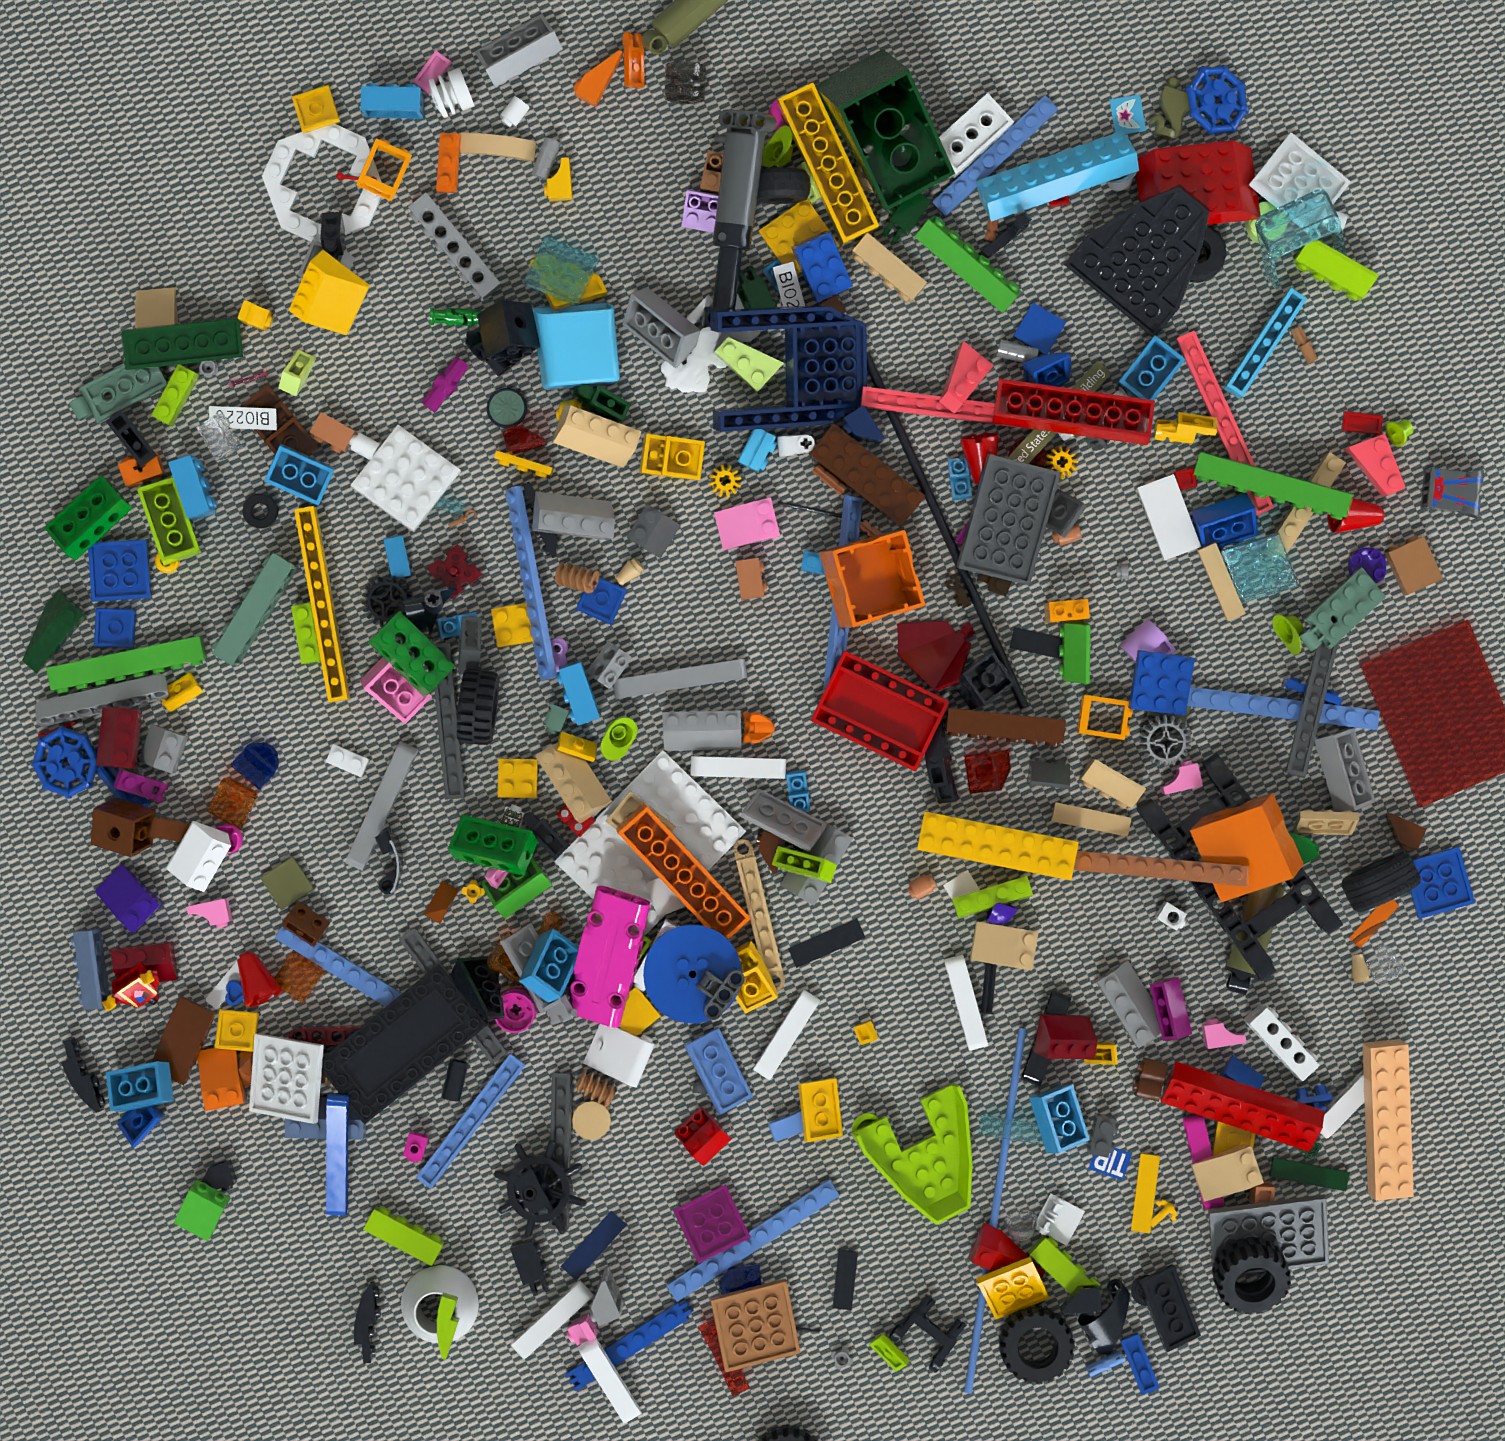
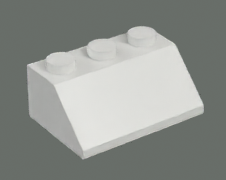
(199, 855)

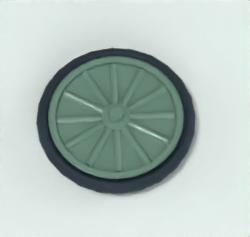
(506, 407)

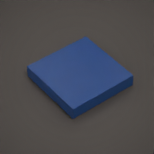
(1039, 329)
(603, 601)
(114, 628)

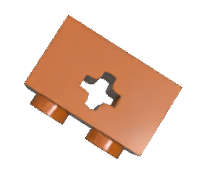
(134, 477)

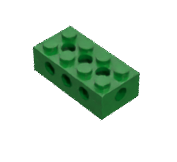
(88, 517)
(424, 653)
(493, 844)

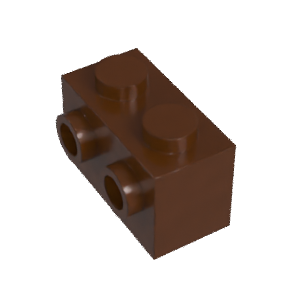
(306, 924)

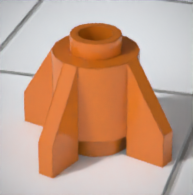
(756, 727)

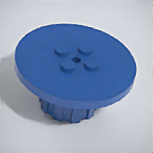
(669, 966)

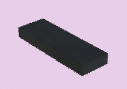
(845, 1279)

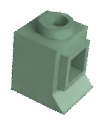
(555, 718)

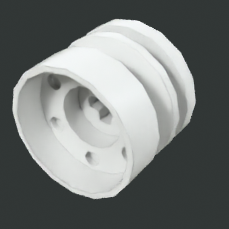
(451, 93)

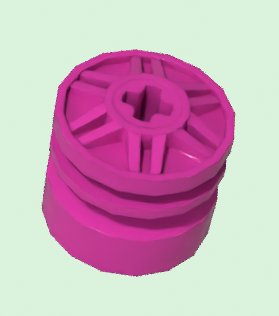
(517, 1021)

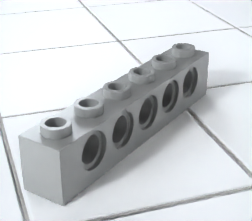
(426, 205)

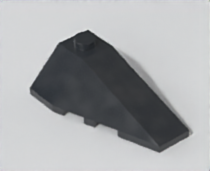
(479, 986)

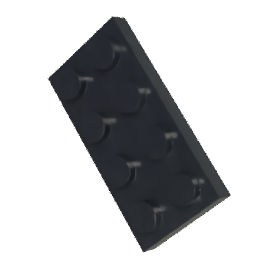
(1169, 1308)

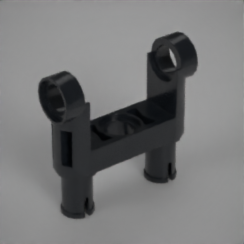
(946, 1338)

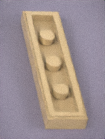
(1221, 582)
(1091, 819)

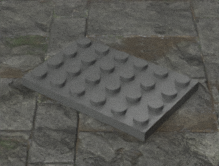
(1008, 519)
(1292, 1224)

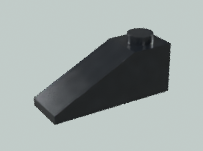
(131, 438)

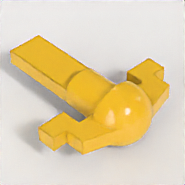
(1168, 1208)

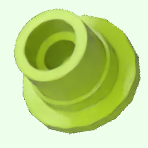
(1399, 432)

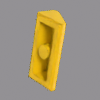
(181, 692)

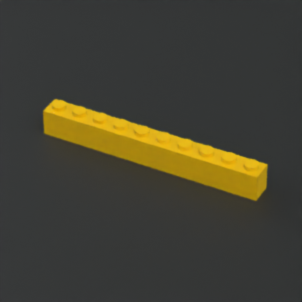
(322, 604)

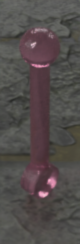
(232, 384)

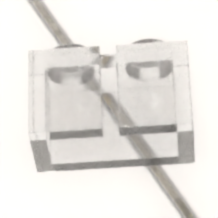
(218, 437)

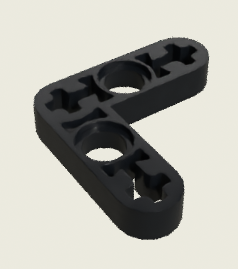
(1015, 229)

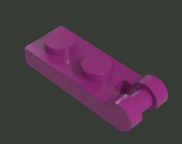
(140, 785)

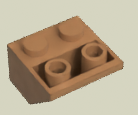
(712, 172)

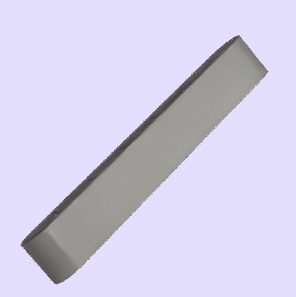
(680, 678)
(92, 701)
(381, 805)

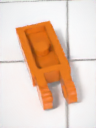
(633, 60)

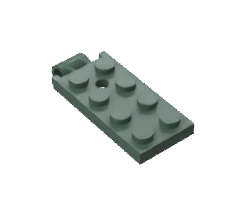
(126, 389)
(1349, 605)

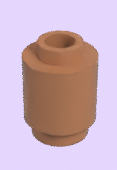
(1072, 536)
(921, 886)

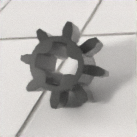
(1097, 443)

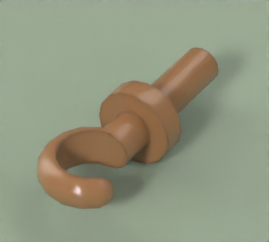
(462, 519)

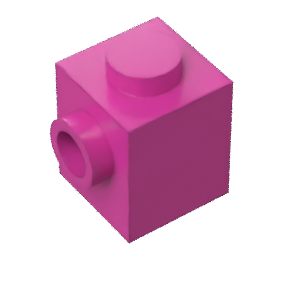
(415, 1146)

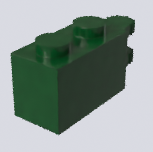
(906, 216)
(755, 292)
(602, 402)

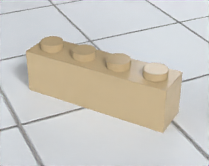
(889, 268)

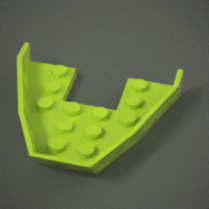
(934, 1171)

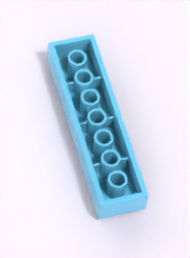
(1057, 175)

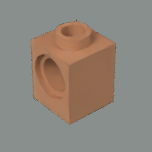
(1262, 1193)

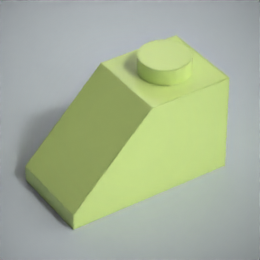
(296, 373)

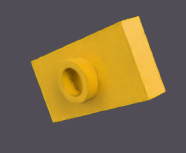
(577, 746)

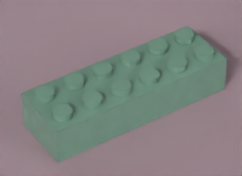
(254, 610)

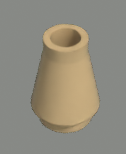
(631, 570)
(1359, 969)

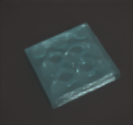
(561, 271)
(1260, 567)

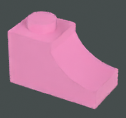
(1186, 778)
(216, 911)
(1216, 1035)
(582, 1330)

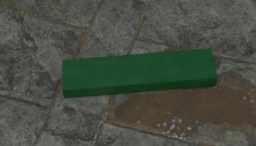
(1309, 1174)

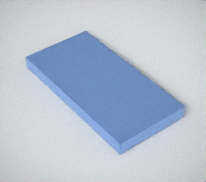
(718, 1071)

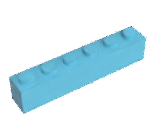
(1265, 343)

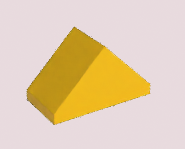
(1105, 1054)

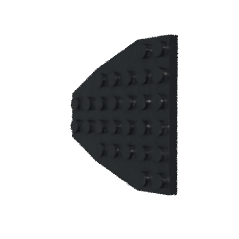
(1145, 256)

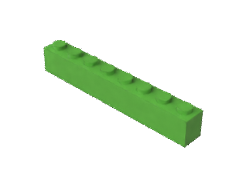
(1273, 484)
(127, 663)

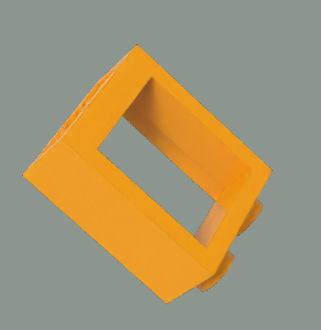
(376, 186)
(1066, 610)
(1084, 717)

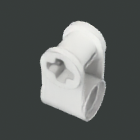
(792, 446)

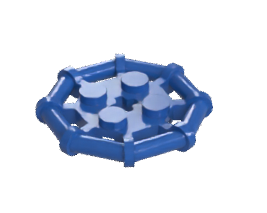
(1226, 97)
(55, 762)

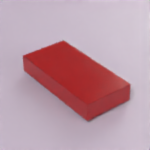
(1362, 423)

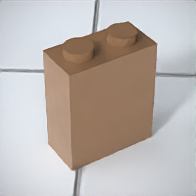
(1413, 565)

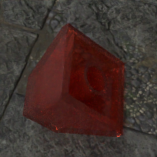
(521, 440)
(987, 771)

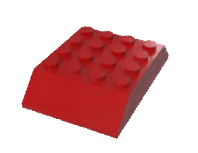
(1210, 171)
(880, 711)

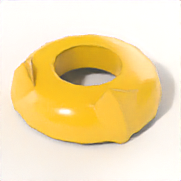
(169, 569)

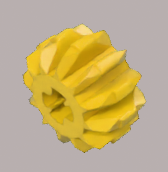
(1056, 457)
(721, 475)

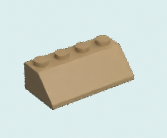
(596, 436)
(574, 782)

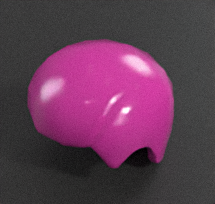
(235, 836)

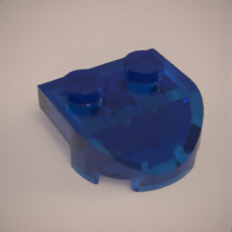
(257, 763)
(740, 1278)

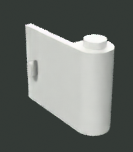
(621, 1055)

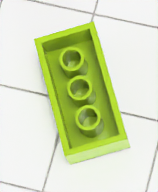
(168, 521)

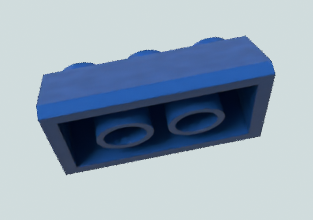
(1226, 521)

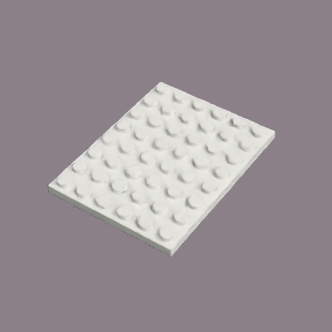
(701, 825)

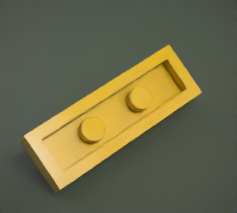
(523, 464)

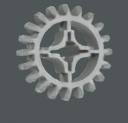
(1174, 740)

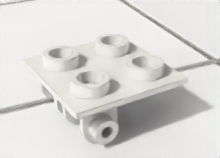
(1059, 1219)

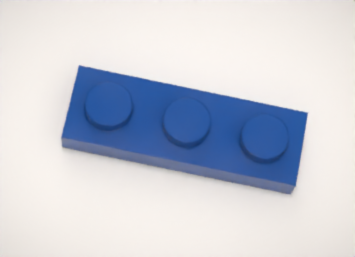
(1295, 684)
(1139, 1363)

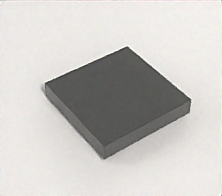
(1064, 513)

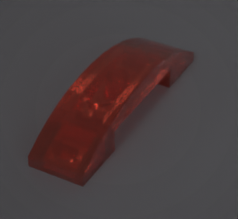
(734, 1379)

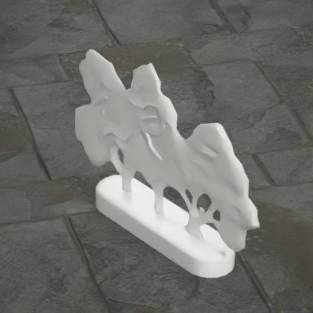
(694, 374)

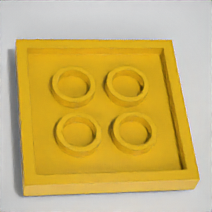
(792, 228)
(1012, 1288)

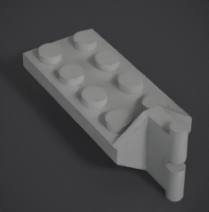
(519, 948)

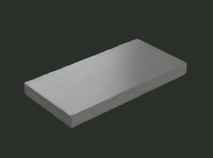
(783, 820)

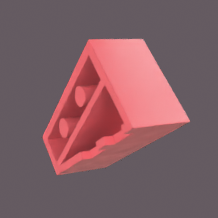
(964, 376)
(1378, 464)

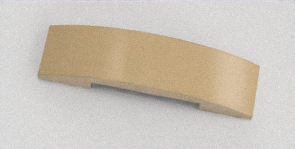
(497, 146)

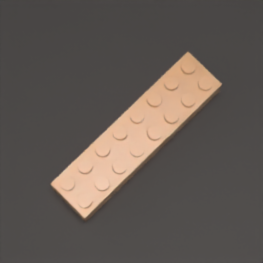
(1388, 1119)

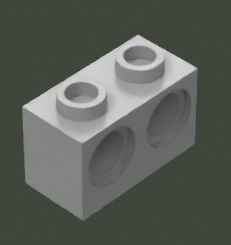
(609, 665)

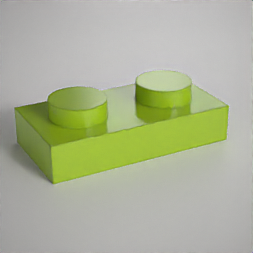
(889, 1352)

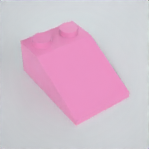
(747, 524)
(393, 690)

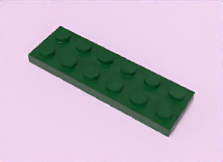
(181, 343)

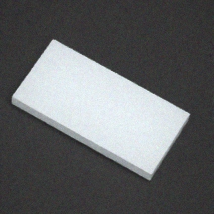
(1168, 517)

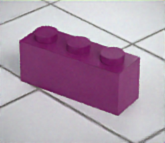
(1170, 1009)

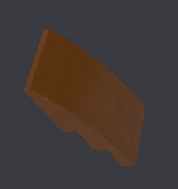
(289, 429)
(184, 1038)

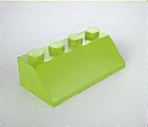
(1335, 269)

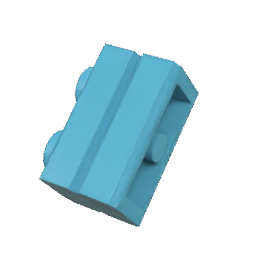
(757, 449)

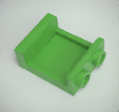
(201, 1210)

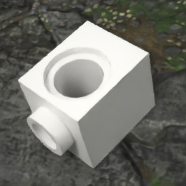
(1162, 915)

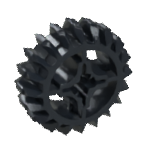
(390, 592)

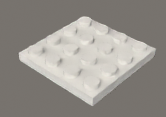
(1297, 172)
(405, 478)
(286, 1078)

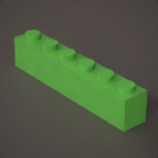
(968, 263)

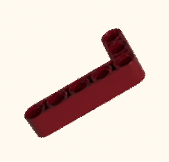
(327, 1032)

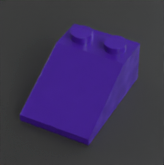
(128, 898)

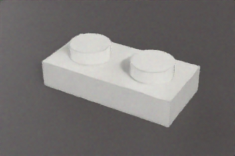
(347, 760)

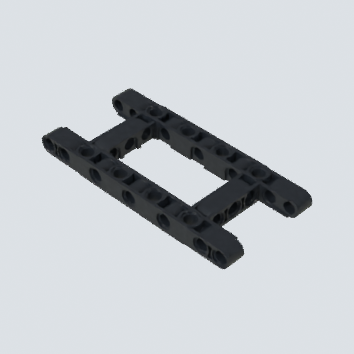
(1226, 917)

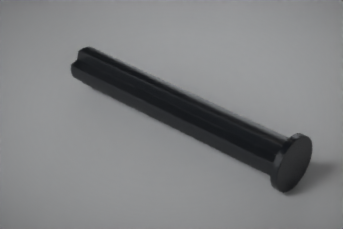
(988, 989)

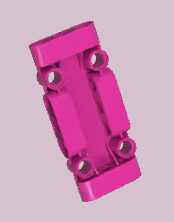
(608, 956)

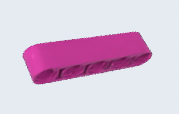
(1199, 1149)

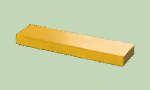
(1145, 1193)

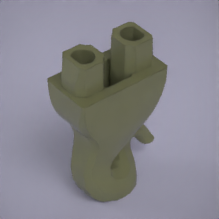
(1174, 107)

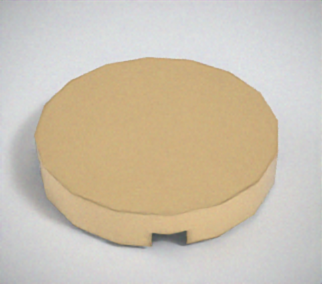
(591, 1120)

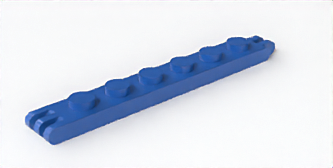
(635, 1341)

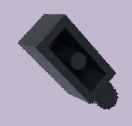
(332, 233)
(546, 835)
(530, 1264)

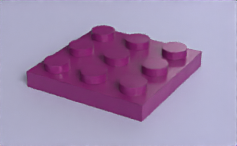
(711, 1224)

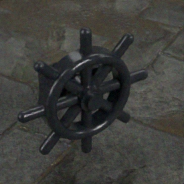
(536, 1190)

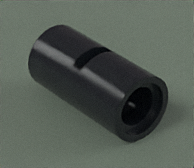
(454, 1080)

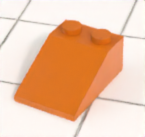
(220, 1078)

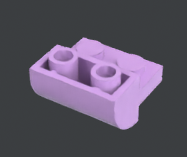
(700, 210)
(1146, 638)

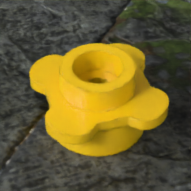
(473, 886)

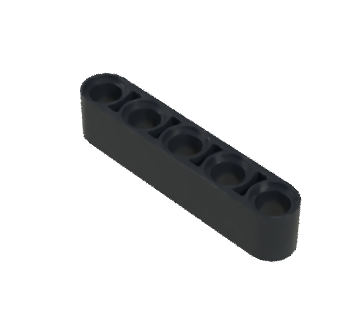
(1036, 1064)

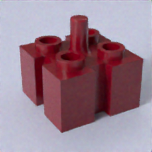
(455, 571)

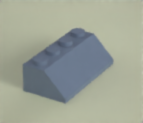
(91, 968)
(300, 1129)

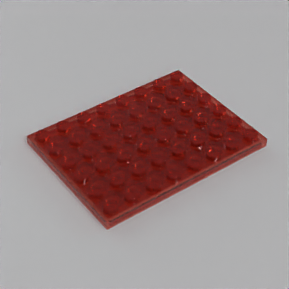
(1440, 712)

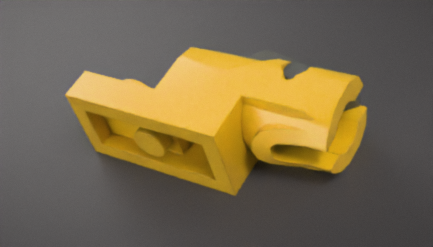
(1184, 428)

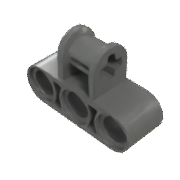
(712, 985)

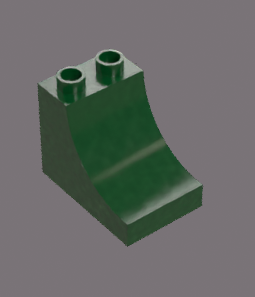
(886, 128)

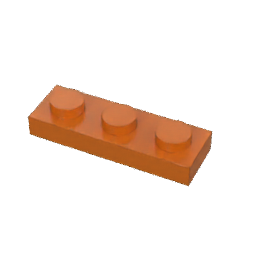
(448, 163)

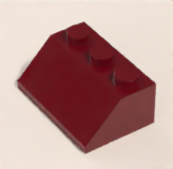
(119, 737)
(153, 956)
(1065, 1037)

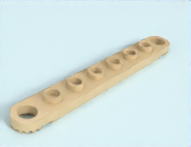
(758, 910)

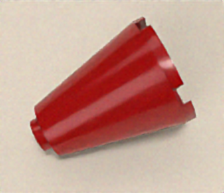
(976, 449)
(1360, 515)
(256, 980)

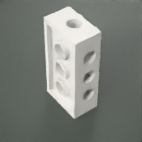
(971, 149)
(1304, 1063)

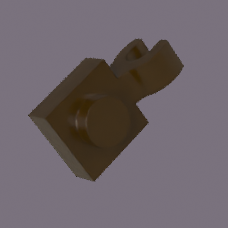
(996, 585)
(960, 598)

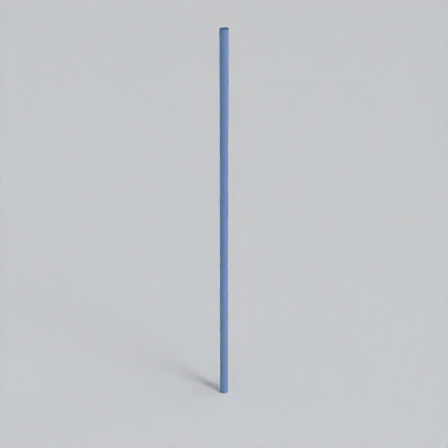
(996, 1205)

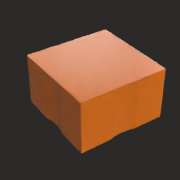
(872, 578)
(1249, 837)

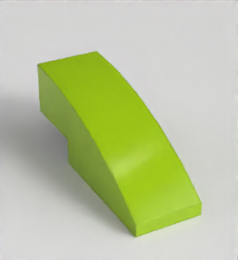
(446, 1323)

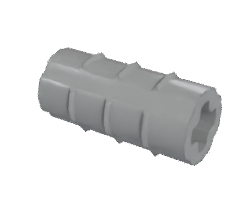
(546, 158)
(1016, 351)

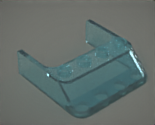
(1296, 226)

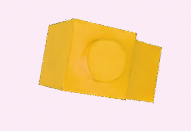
(560, 186)
(255, 316)

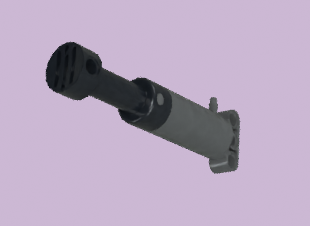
(736, 199)

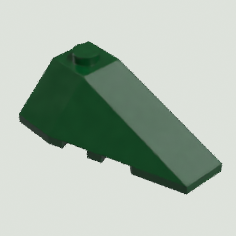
(54, 628)

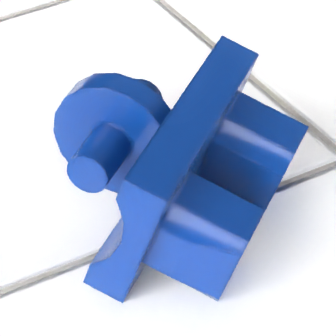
(1322, 1096)

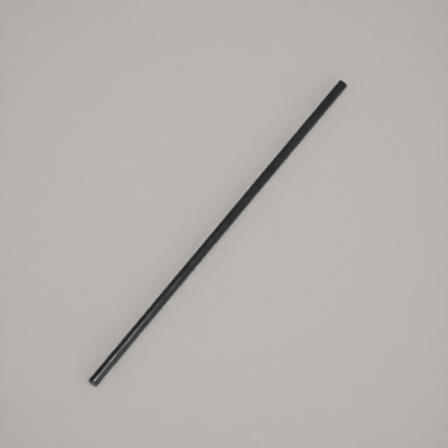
(947, 536)

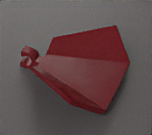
(934, 651)

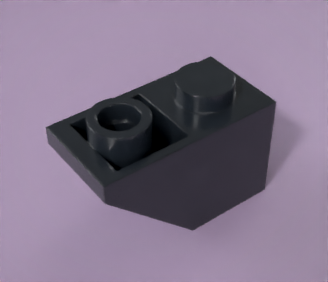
(220, 1176)
(1083, 1300)

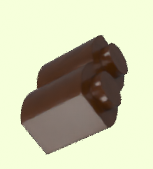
(1150, 1079)

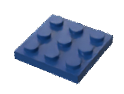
(119, 570)
(1161, 682)
(1442, 883)

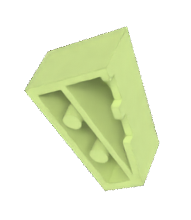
(749, 364)

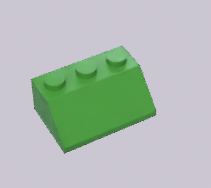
(1075, 651)
(517, 889)

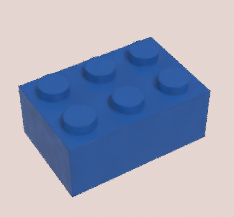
(821, 266)

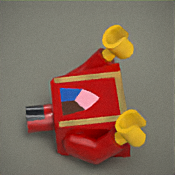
(134, 988)

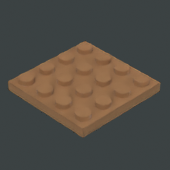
(755, 1325)

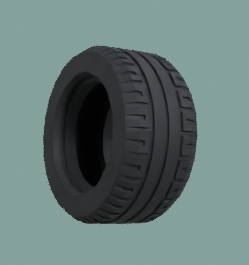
(1381, 881)

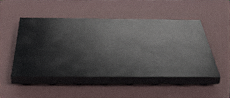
(402, 1044)

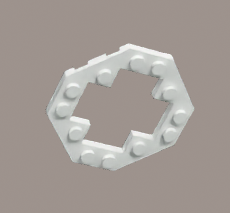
(309, 144)

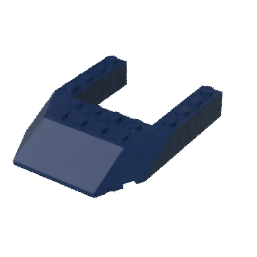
(822, 366)

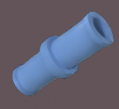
(1105, 1363)

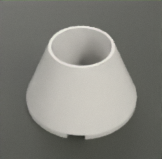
(436, 1281)

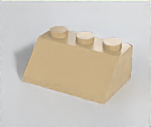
(1111, 784)

